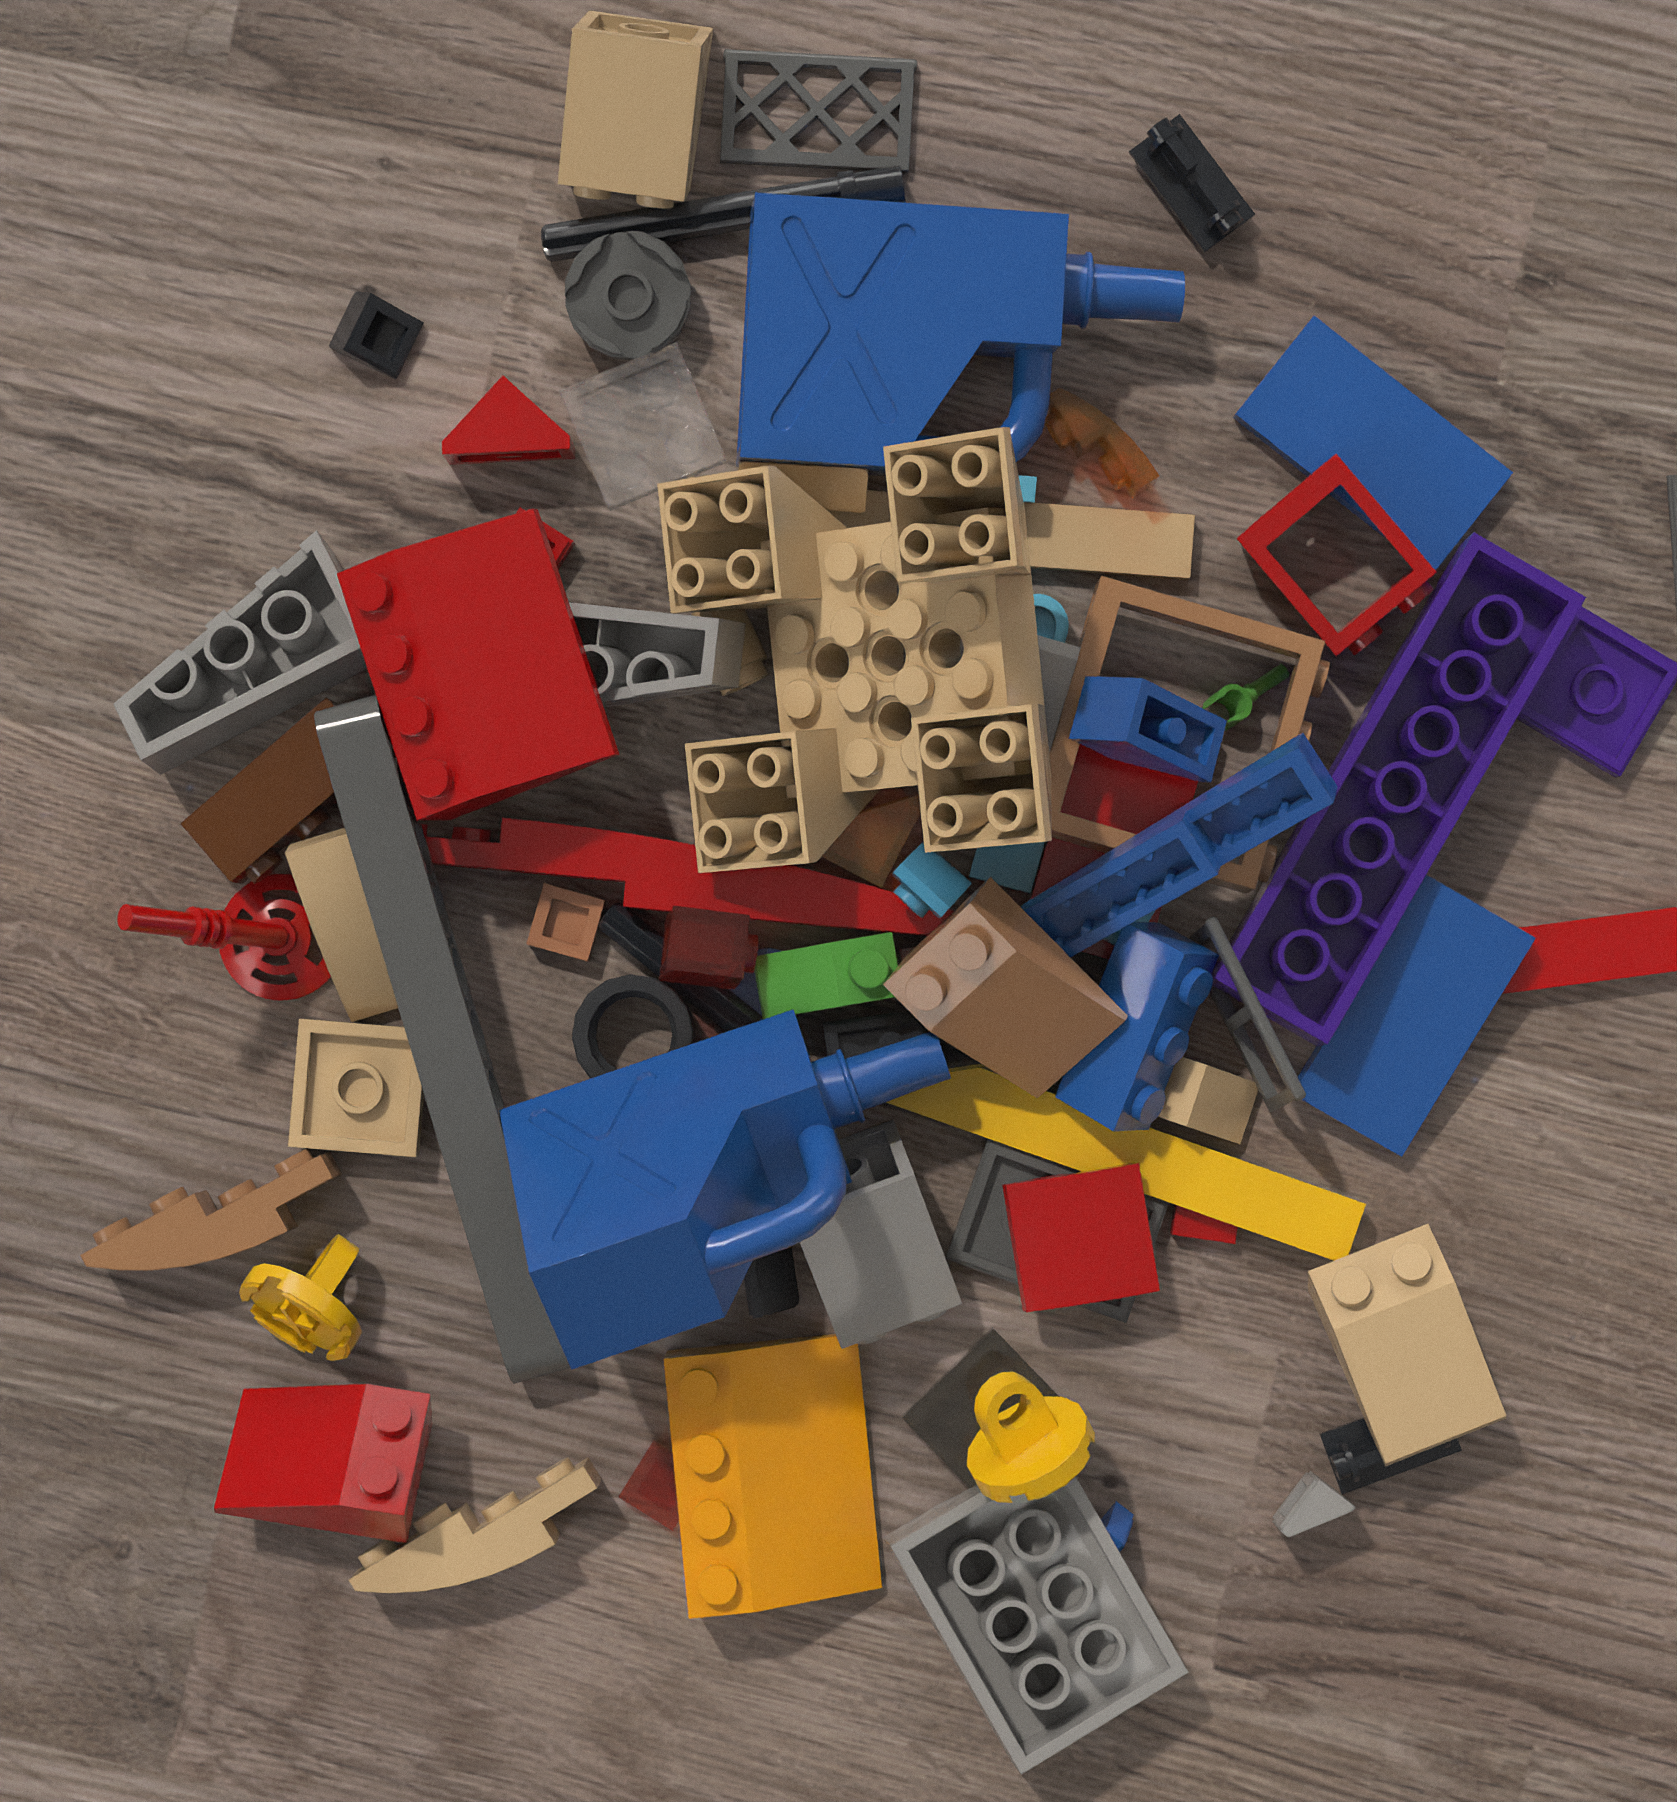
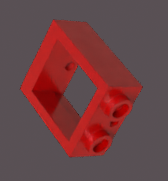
(1364, 627)

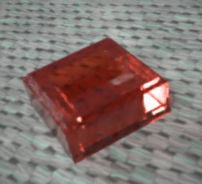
(654, 1486)

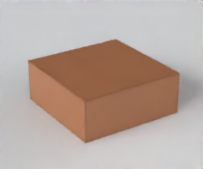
(566, 922)

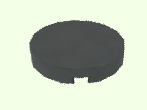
(645, 292)

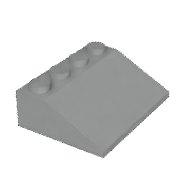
(1036, 1615)

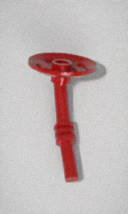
(263, 935)

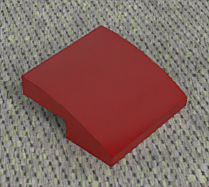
(1081, 1237)

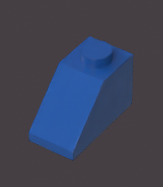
(1147, 727)

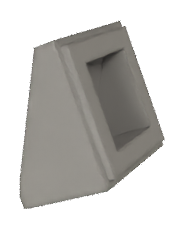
(1310, 1505)

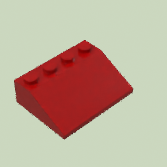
(477, 665)

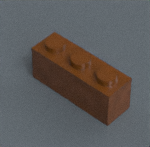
(267, 805)

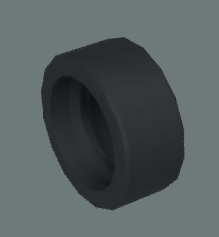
(619, 988)

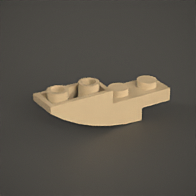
(458, 1549)

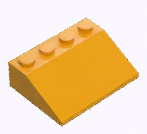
(771, 1474)

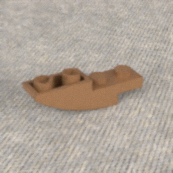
(193, 1231)

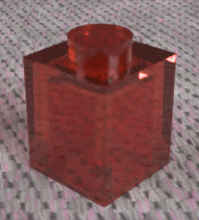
(707, 948)

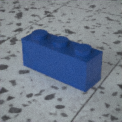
(1159, 985)

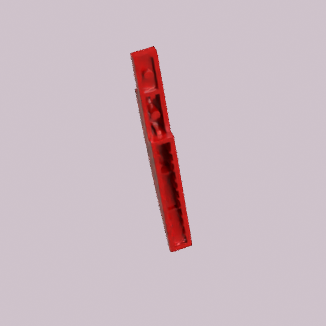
(666, 875)

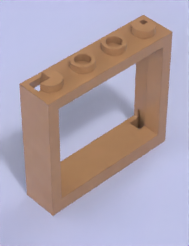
(1306, 681)

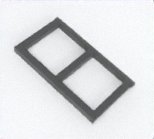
(1252, 1011)

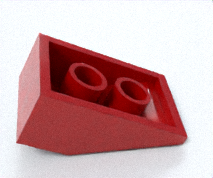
(328, 1458)

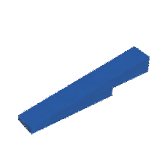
(1185, 847)

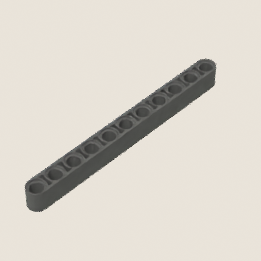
(438, 1022)

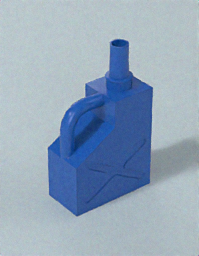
(881, 304)
(685, 1168)

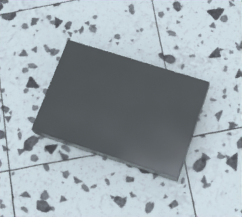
(983, 1230)

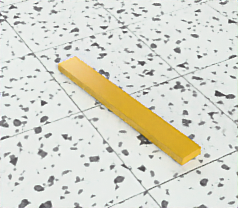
(1168, 1165)

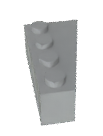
(658, 653)
(249, 664)

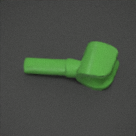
(1239, 699)

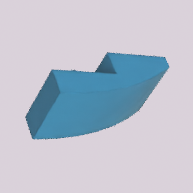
(929, 882)

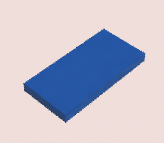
(1409, 457)
(1414, 1016)

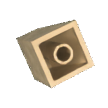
(633, 107)

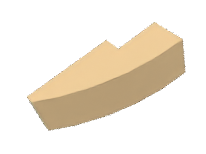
(342, 922)

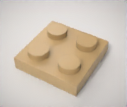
(355, 1089)

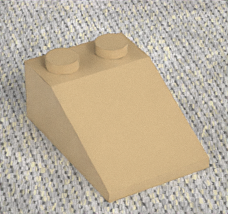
(1405, 1344)

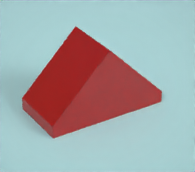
(506, 429)

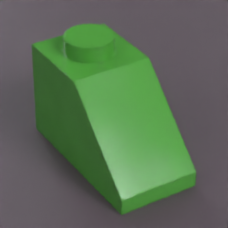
(825, 975)

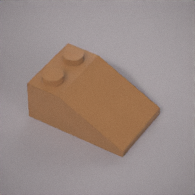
(1004, 992)

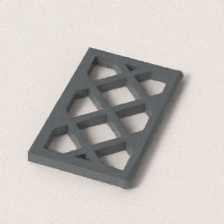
(782, 151)

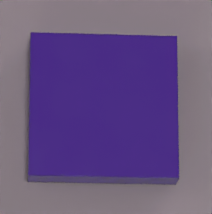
(1599, 693)

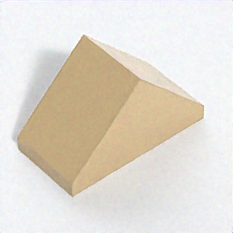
(1209, 1100)

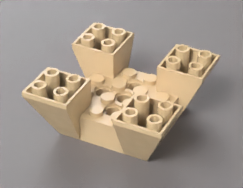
(833, 597)

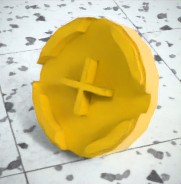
(302, 1307)
(1028, 1446)

